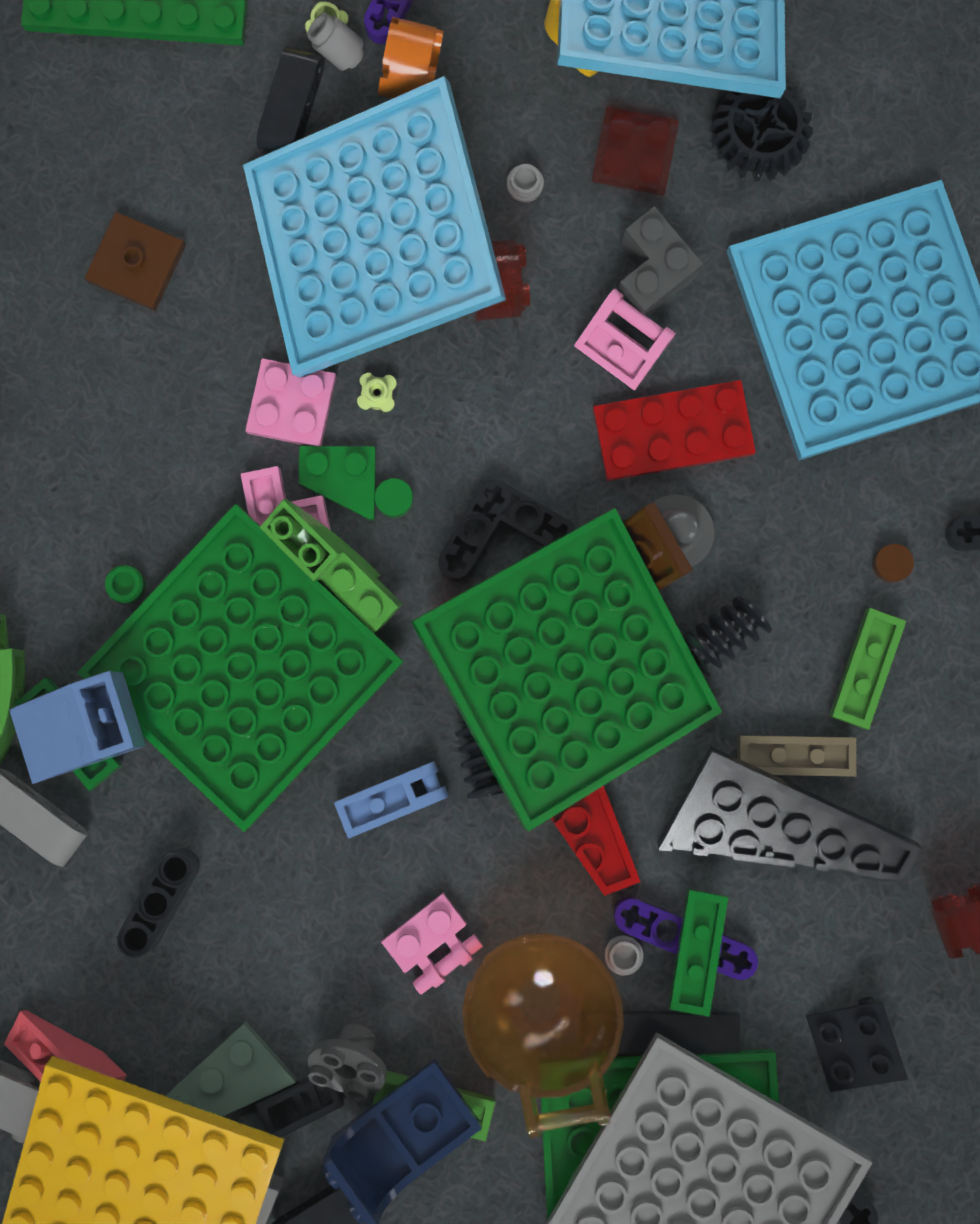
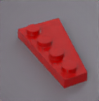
(598, 841)

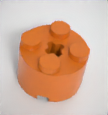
(409, 57)

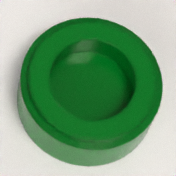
(393, 498)
(125, 584)

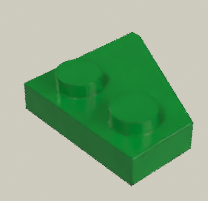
(341, 475)

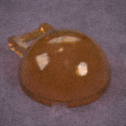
(545, 1025)

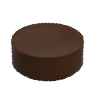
(893, 563)

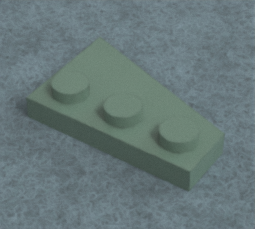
(234, 1075)

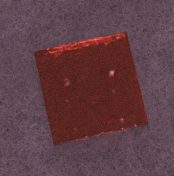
(635, 151)

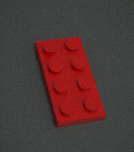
(673, 430)

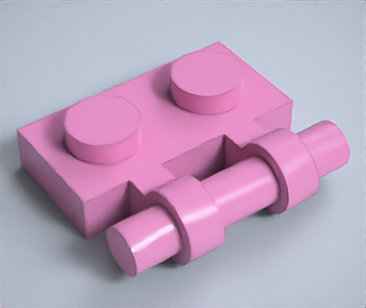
(425, 933)

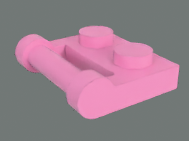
(616, 349)

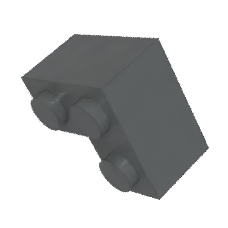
(663, 263)

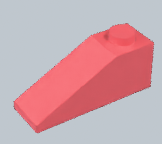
(37, 1040)

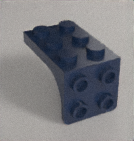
(398, 1141)

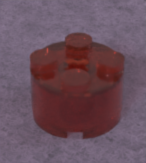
(510, 261)
(958, 921)

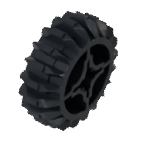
(791, 141)

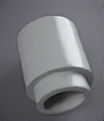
(336, 41)

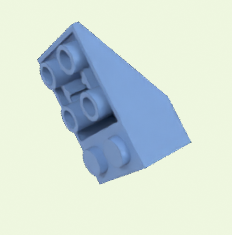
(77, 726)

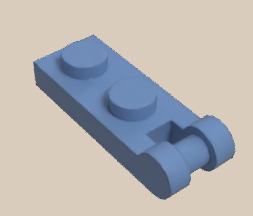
(389, 800)

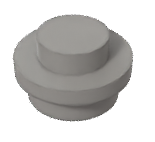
(525, 183)
(623, 955)

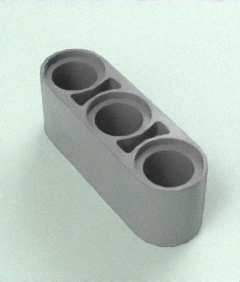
(37, 822)

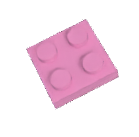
(290, 406)

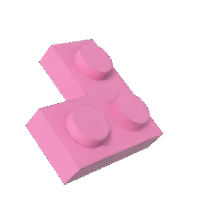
(266, 490)

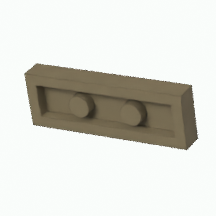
(799, 755)

